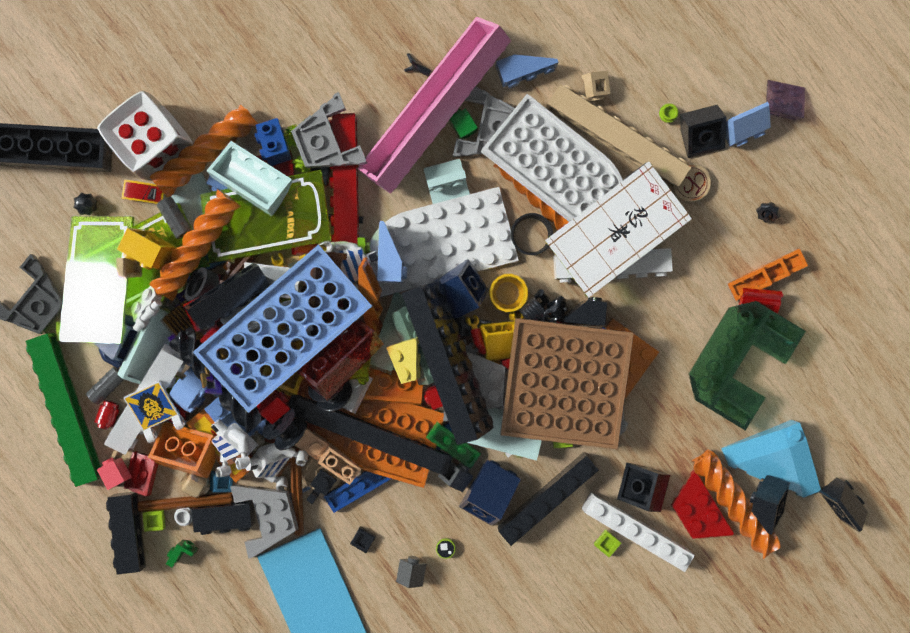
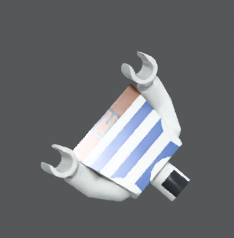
(354, 258)
(233, 446)
(271, 462)

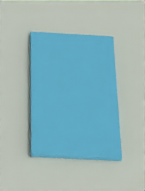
(310, 587)

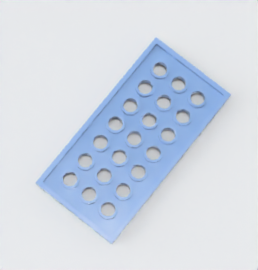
(269, 327)

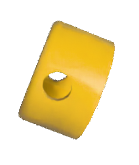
(517, 281)

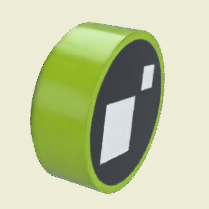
(445, 548)

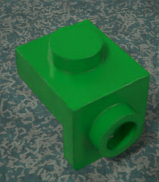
(176, 553)

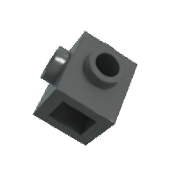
(457, 476)
(411, 572)

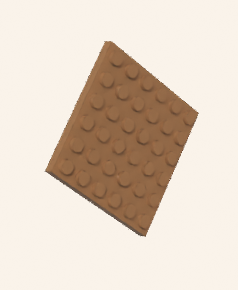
(566, 383)

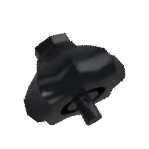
(85, 204)
(768, 212)
(560, 302)

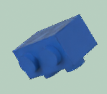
(273, 142)

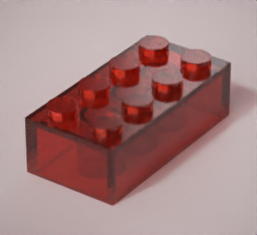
(340, 359)

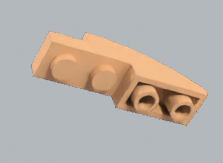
(328, 456)

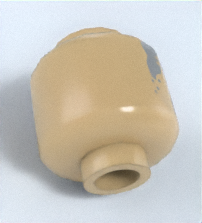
(194, 485)

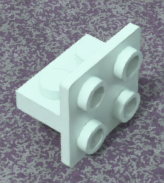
(446, 181)

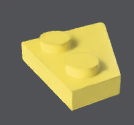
(406, 359)

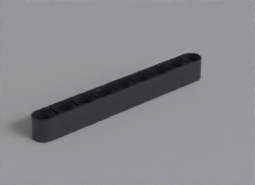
(372, 435)

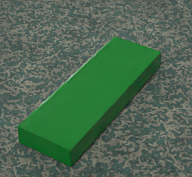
(445, 440)

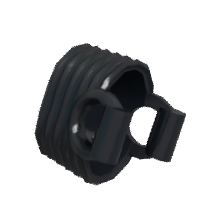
(534, 310)

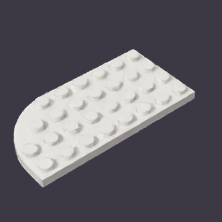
(551, 159)
(447, 234)

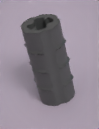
(173, 217)
(105, 386)

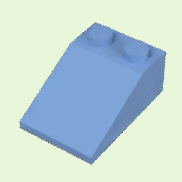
(390, 264)

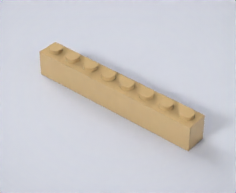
(617, 136)

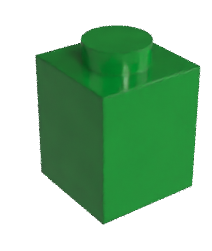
(463, 124)

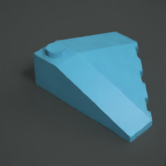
(777, 453)

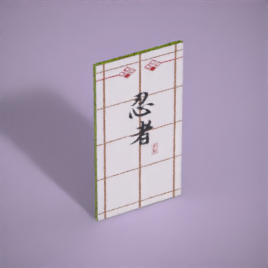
(618, 229)

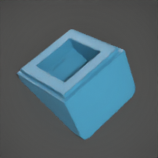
(220, 484)

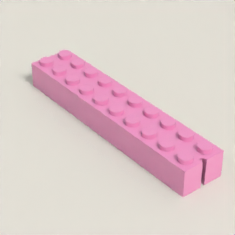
(434, 103)

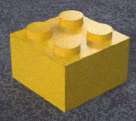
(146, 248)

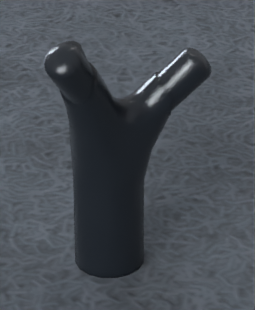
(417, 66)

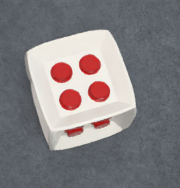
(143, 134)

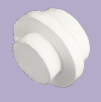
(183, 516)

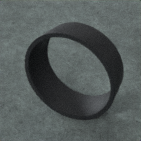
(536, 216)

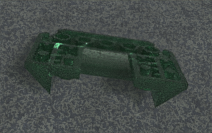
(724, 352)

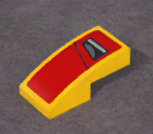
(141, 192)

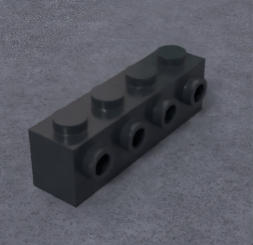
(227, 296)
(126, 533)

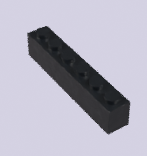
(547, 499)

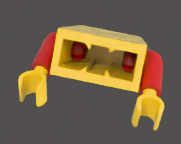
(494, 339)

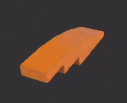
(769, 273)
(371, 290)

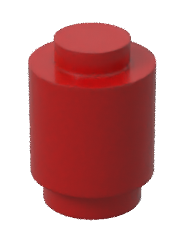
(107, 414)

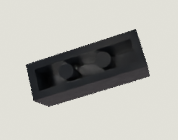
(223, 517)

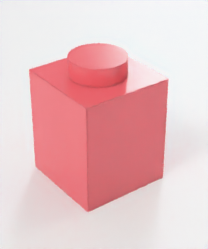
(114, 472)

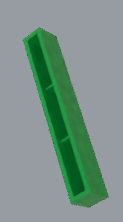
(64, 408)

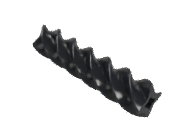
(185, 344)

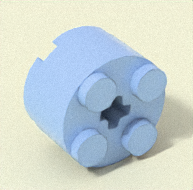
(188, 392)

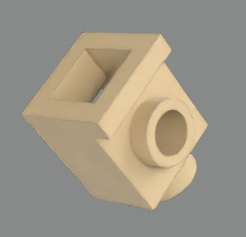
(596, 85)

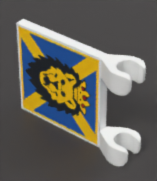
(151, 407)

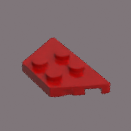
(699, 511)

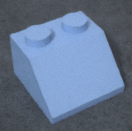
(748, 124)

